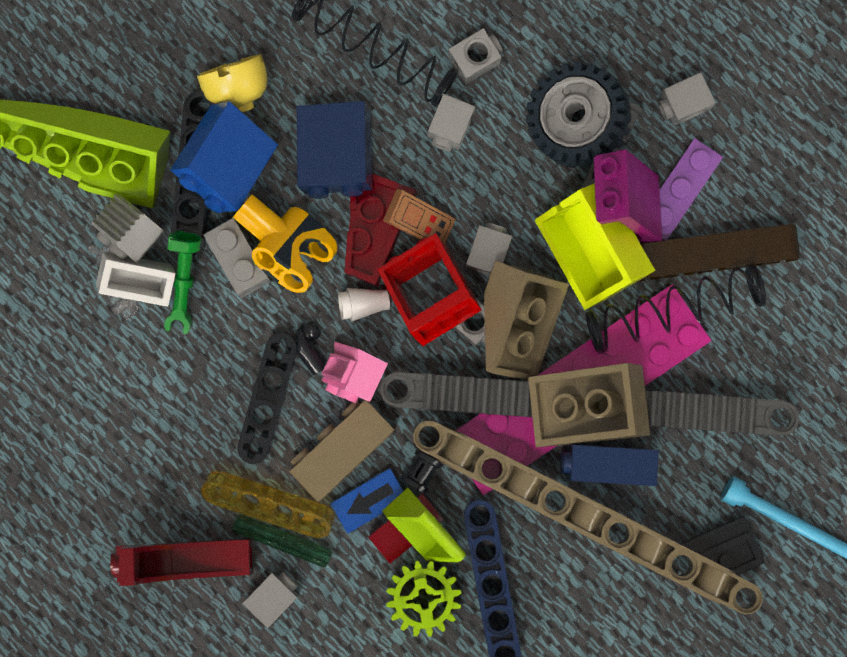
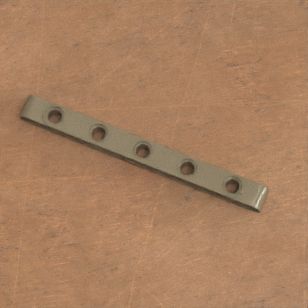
(590, 518)

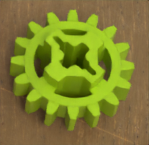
(446, 594)

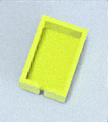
(592, 255)

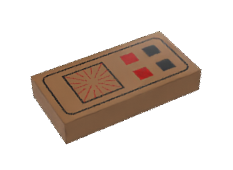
(417, 217)

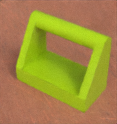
(422, 529)

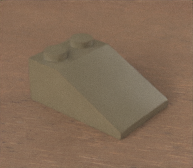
(519, 319)
(589, 405)

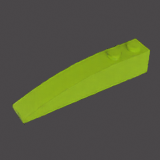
(88, 147)

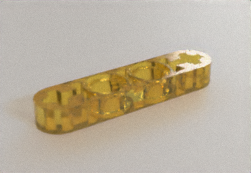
(268, 499)

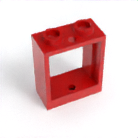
(443, 314)

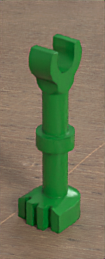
(185, 244)

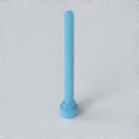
(738, 494)

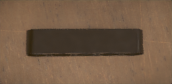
(722, 251)

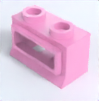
(352, 373)

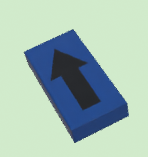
(367, 500)

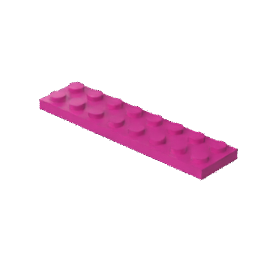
(655, 351)

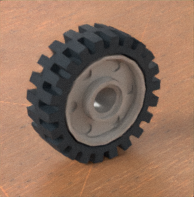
(563, 95)

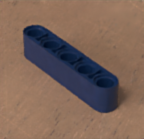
(484, 568)

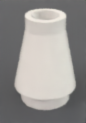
(360, 303)

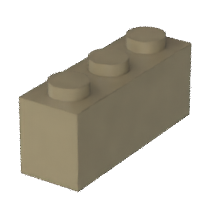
(340, 449)

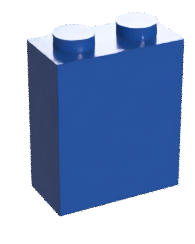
(223, 157)

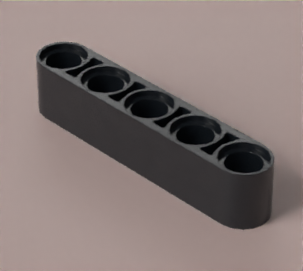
(183, 196)

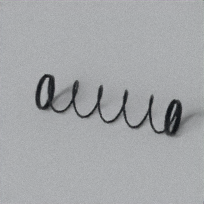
(298, 14)
(758, 296)

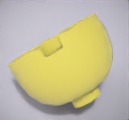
(235, 82)

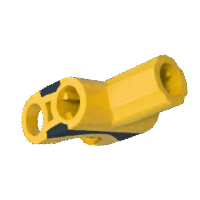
(284, 241)

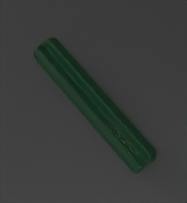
(282, 540)

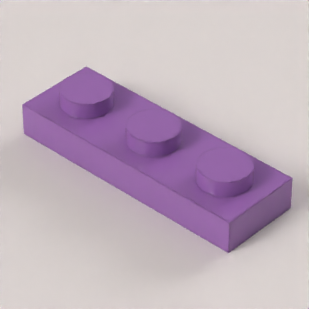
(685, 184)

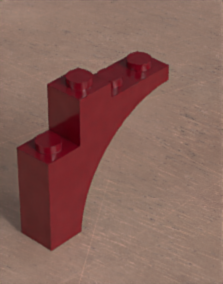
(181, 560)

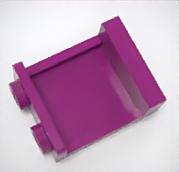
(628, 194)

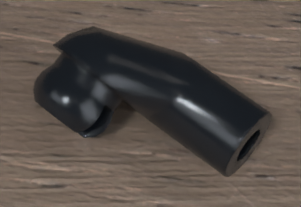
(305, 347)

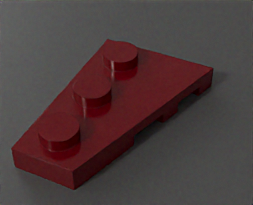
(369, 237)

